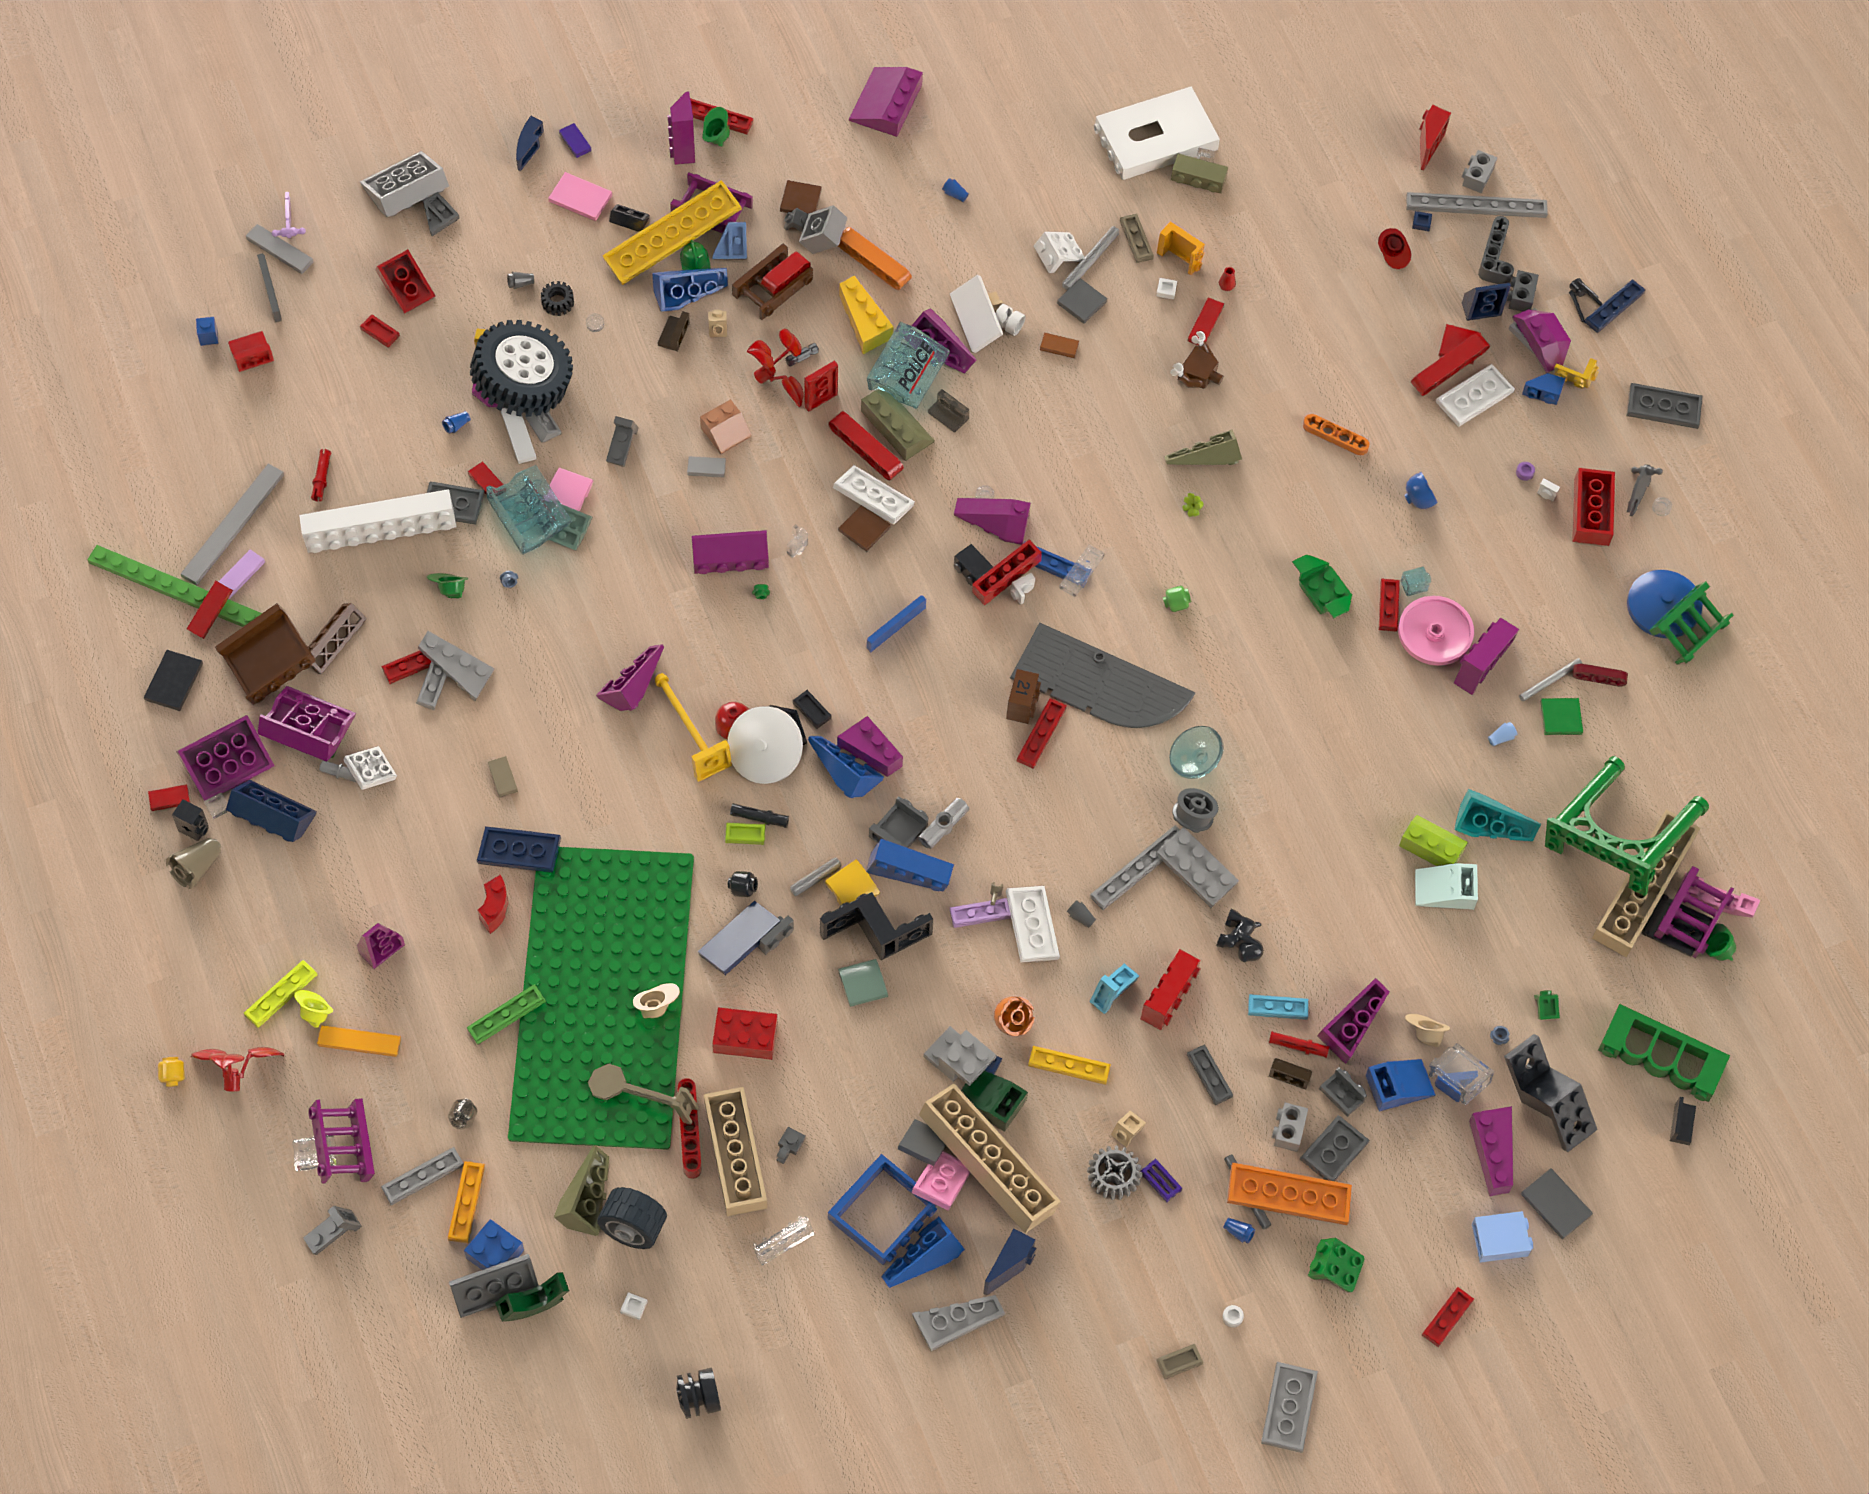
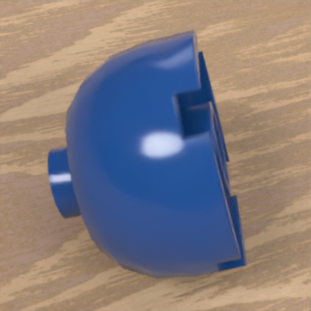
(1419, 492)

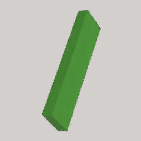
(506, 1014)

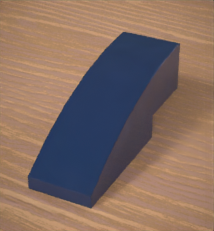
(528, 141)

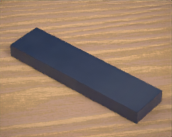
(1614, 306)

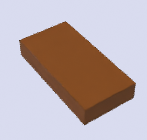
(1059, 345)

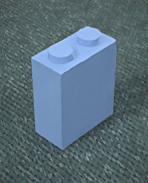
(1502, 1236)

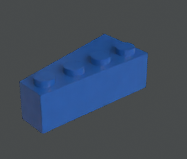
(909, 866)

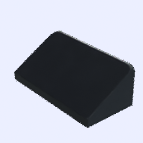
(628, 218)

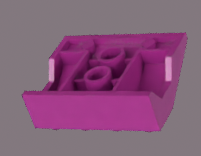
(306, 723)

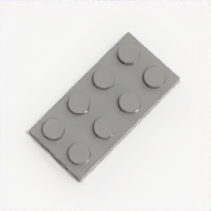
(1197, 867)

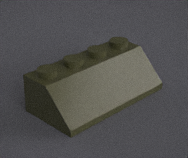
(895, 423)

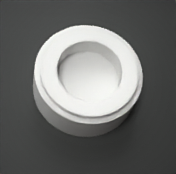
(1233, 1316)

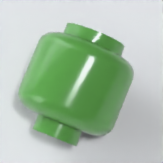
(1177, 598)

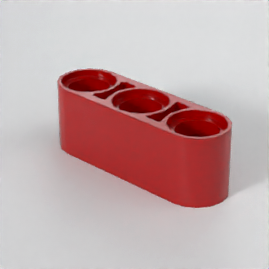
(785, 273)

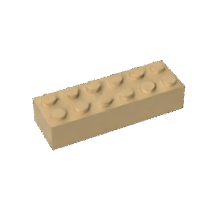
(735, 1151)

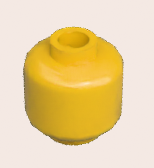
(171, 1071)

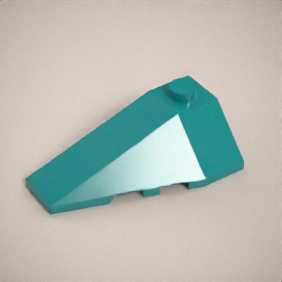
(1489, 818)

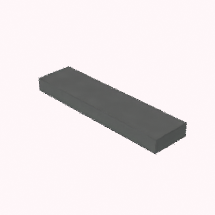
(269, 287)

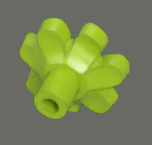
(1193, 504)

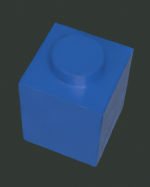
(207, 331)

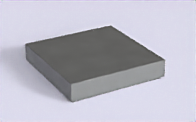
(1082, 301)
(922, 1143)

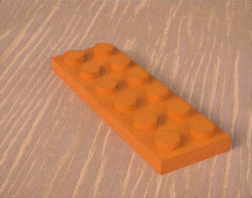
(1289, 1193)

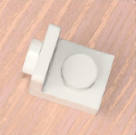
(1023, 584)

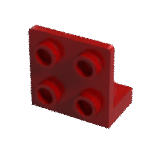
(250, 351)

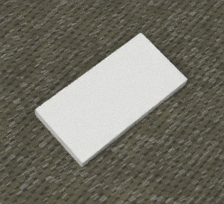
(976, 313)
(1475, 395)
(873, 494)
(1032, 924)

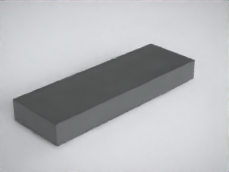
(1210, 1074)

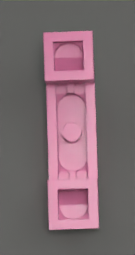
(1740, 905)

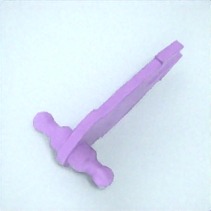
(288, 231)

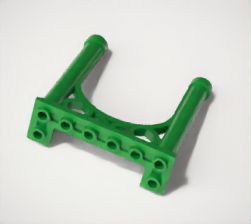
(1604, 845)

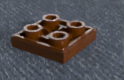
(800, 196)
(864, 528)

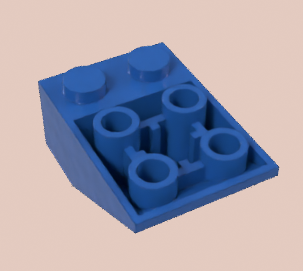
(1399, 1083)

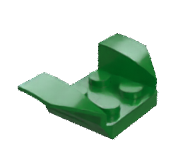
(1323, 586)

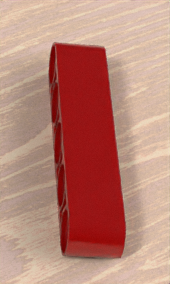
(1450, 364)
(865, 445)
(690, 1137)

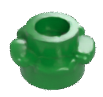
(761, 591)

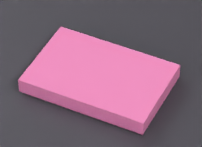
(580, 196)
(942, 1182)

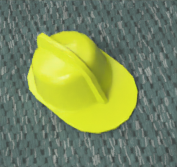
(312, 1007)

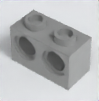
(1479, 171)
(1292, 1127)

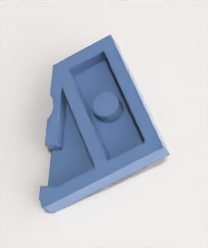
(732, 242)

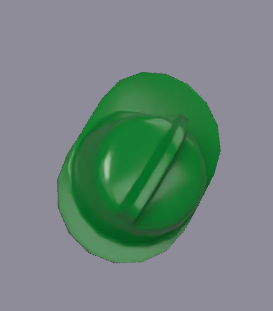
(716, 126)
(694, 257)
(449, 584)
(1721, 943)

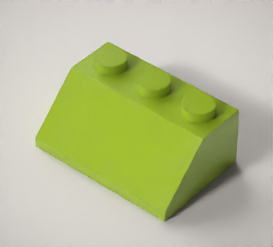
(1432, 842)

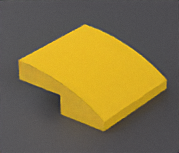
(851, 883)

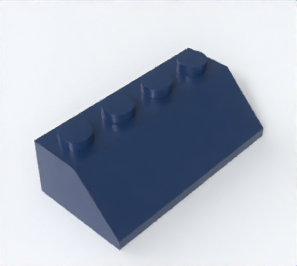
(270, 810)

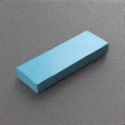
(1278, 1007)

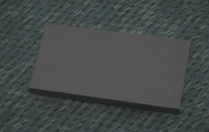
(1664, 405)
(486, 1287)

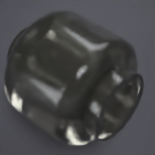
(462, 1114)

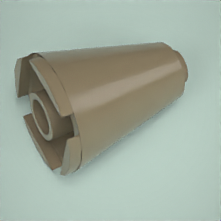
(193, 862)

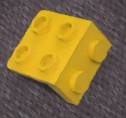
(1580, 380)

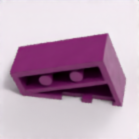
(869, 744)

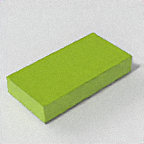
(745, 833)

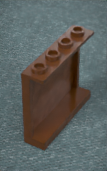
(266, 653)

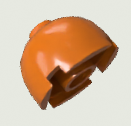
(1014, 1016)

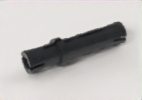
(766, 817)

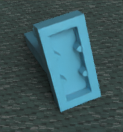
(1112, 987)

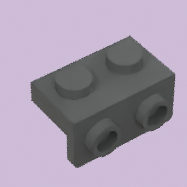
(777, 934)
(1344, 1091)

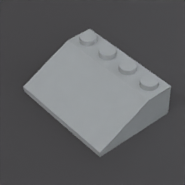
(405, 183)

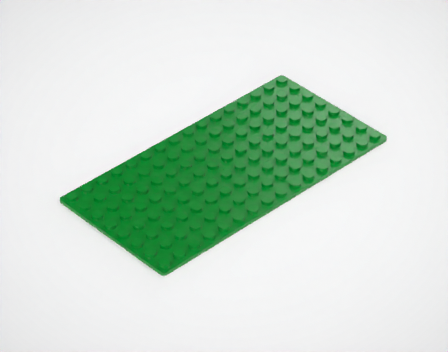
(596, 940)

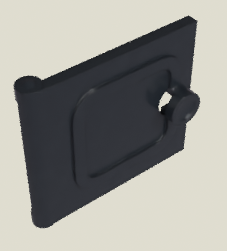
(1669, 940)

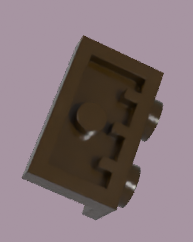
(1290, 1073)

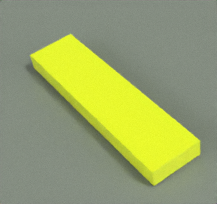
(280, 993)

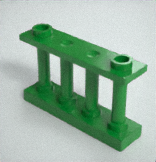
(1674, 616)

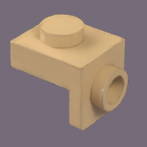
(717, 323)

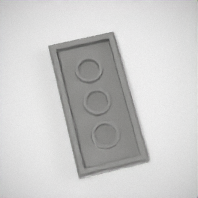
(1289, 1407)

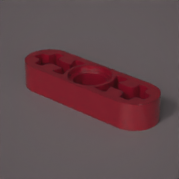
(1600, 675)

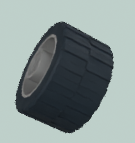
(632, 1218)

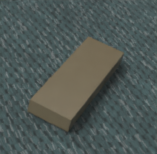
(1136, 238)

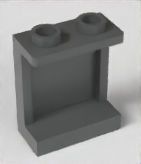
(900, 824)

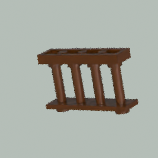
(755, 275)

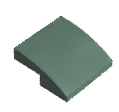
(573, 534)
(863, 982)

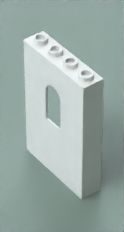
(1181, 120)

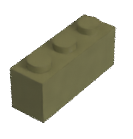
(1199, 173)

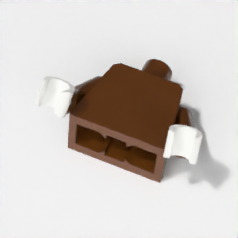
(1199, 366)

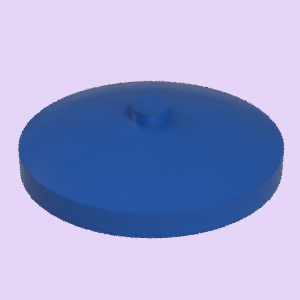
(1655, 595)

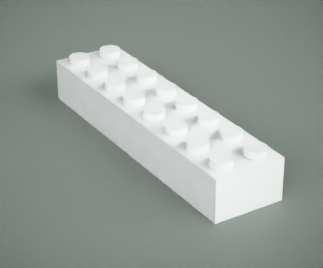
(377, 521)

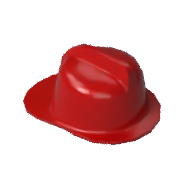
(1394, 248)

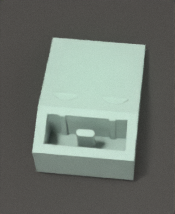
(1447, 886)

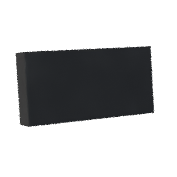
(812, 709)

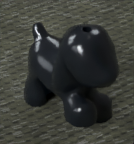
(1249, 948)

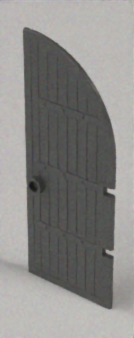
(1101, 681)

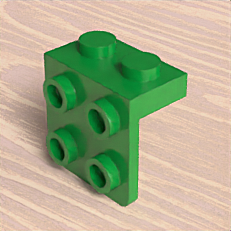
(1336, 1263)

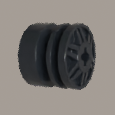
(698, 1393)

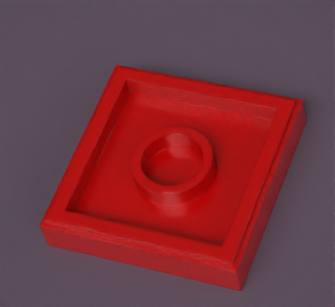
(1453, 337)

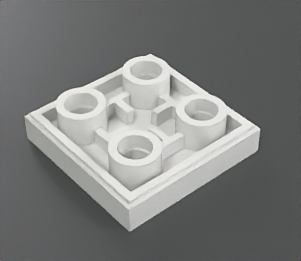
(370, 768)

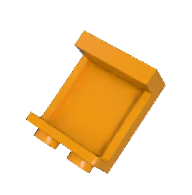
(1182, 245)

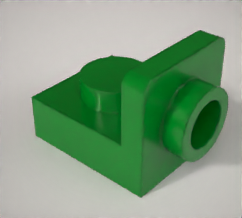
(1547, 1005)

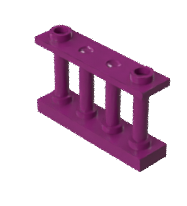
(697, 182)
(1684, 896)
(358, 1131)

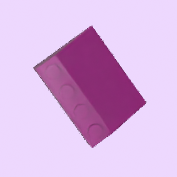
(887, 99)
(225, 758)

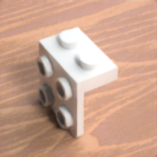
(1057, 247)

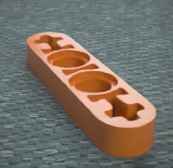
(1337, 432)

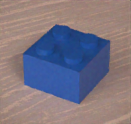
(493, 1246)

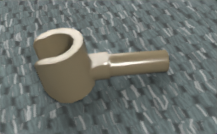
(995, 891)

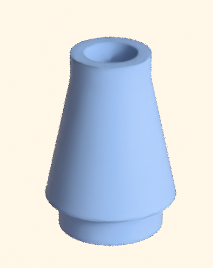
(1503, 734)

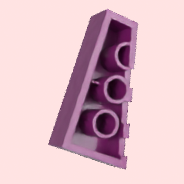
(1485, 655)
(1350, 1025)
(1494, 1147)

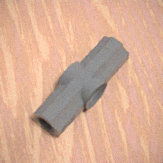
(936, 831)

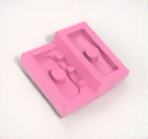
(570, 488)

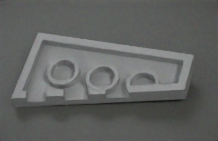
(462, 667)

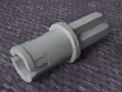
(336, 770)

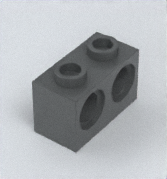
(1524, 287)

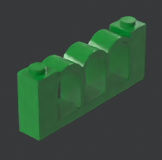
(1714, 1060)

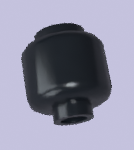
(743, 884)

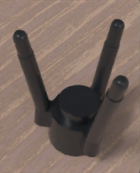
(1579, 289)

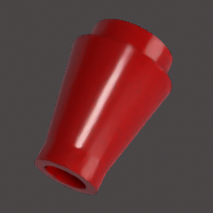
(1227, 280)

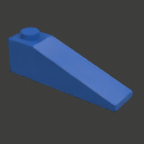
(682, 287)
(846, 772)
(933, 1249)

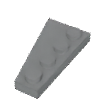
(951, 1322)

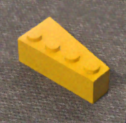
(865, 316)

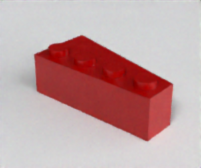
(1170, 989)

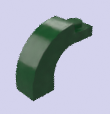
(534, 1301)

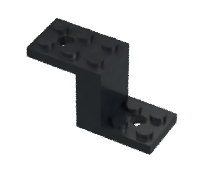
(876, 925)
(1550, 1093)

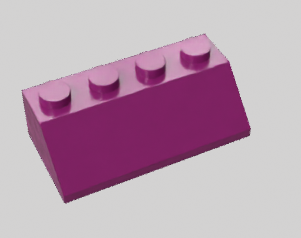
(681, 131)
(730, 552)

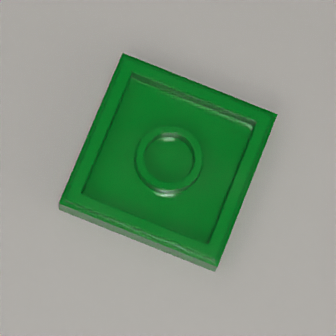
(1561, 716)

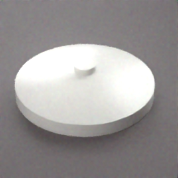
(765, 744)

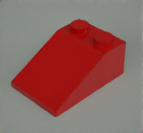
(1432, 132)
(405, 281)

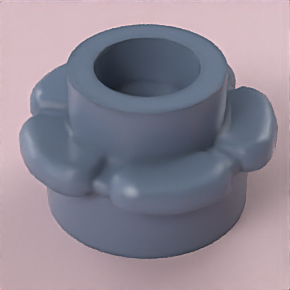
(509, 579)
(1502, 1031)

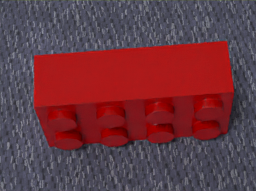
(1593, 506)

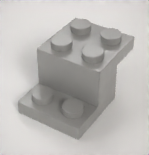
(959, 1055)

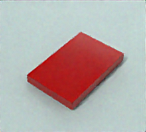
(821, 386)

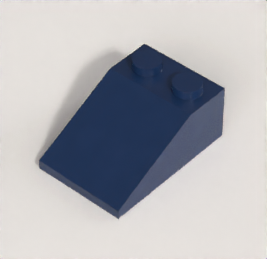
(1485, 301)
(1012, 1260)

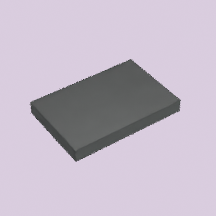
(465, 501)
(1334, 1149)
(1556, 1203)

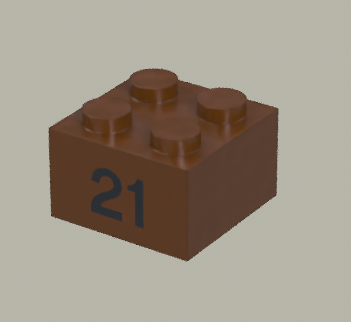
(1023, 696)

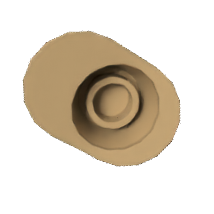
(655, 1001)
(1428, 1030)

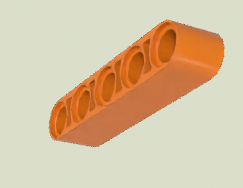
(874, 259)

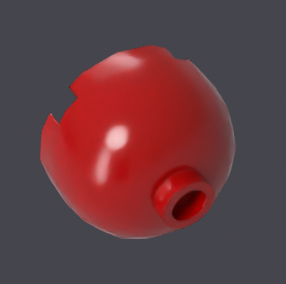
(727, 716)

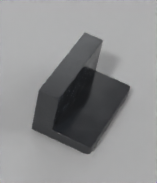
(1682, 1122)

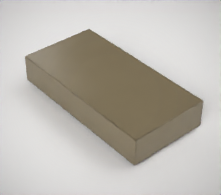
(502, 776)
(1179, 1361)

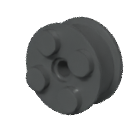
(1195, 809)

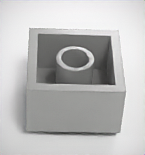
(823, 229)

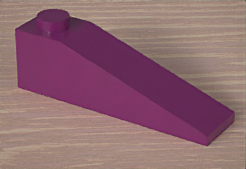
(937, 329)
(999, 516)
(379, 944)

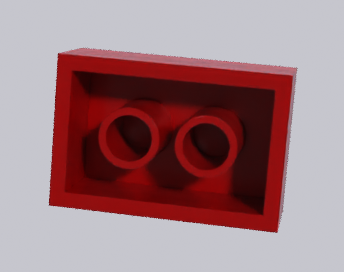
(745, 1033)

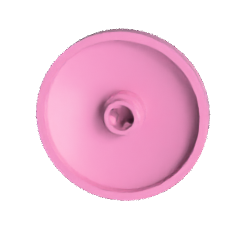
(1436, 630)

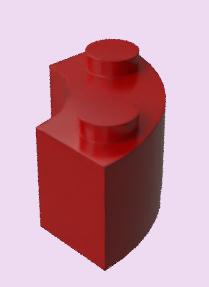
(495, 905)

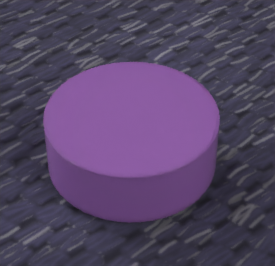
(1525, 471)

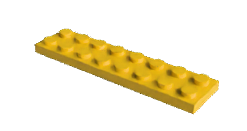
(671, 232)

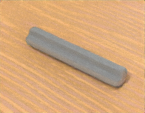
(815, 876)

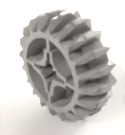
(1108, 1158)

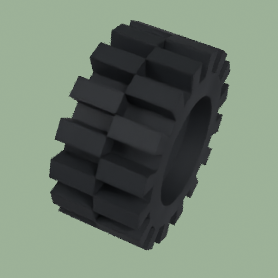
(557, 307)

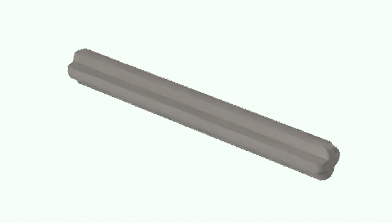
(1091, 257)

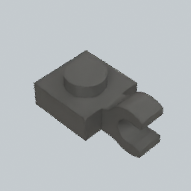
(789, 1143)

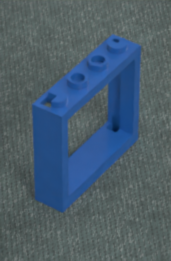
(858, 1188)

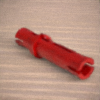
(320, 481)
(1299, 1044)

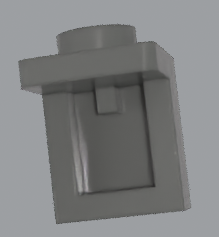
(796, 219)

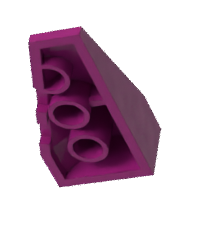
(632, 684)

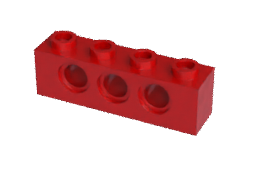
(1006, 572)

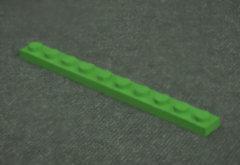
(166, 584)

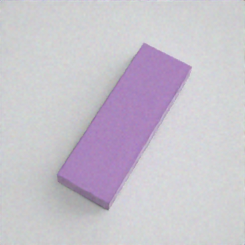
(242, 571)
(979, 913)

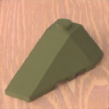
(1220, 450)
(585, 1195)

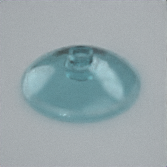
(1191, 747)

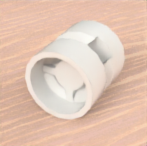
(1010, 320)

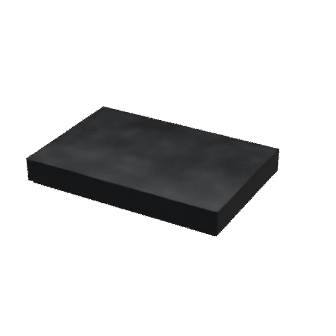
(173, 680)

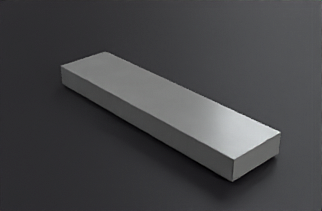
(279, 249)
(422, 1176)

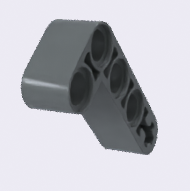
(1491, 267)

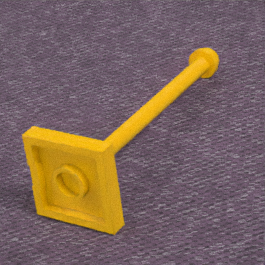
(710, 759)

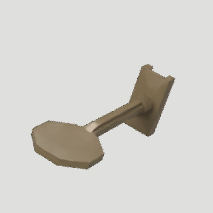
(610, 1082)

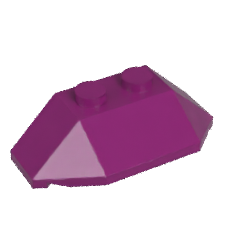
(1544, 337)

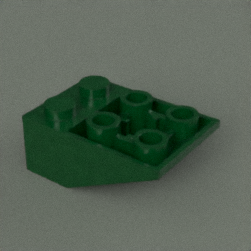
(996, 1098)

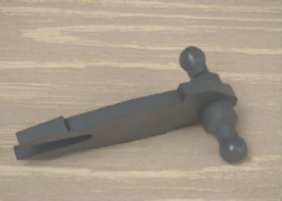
(1642, 482)

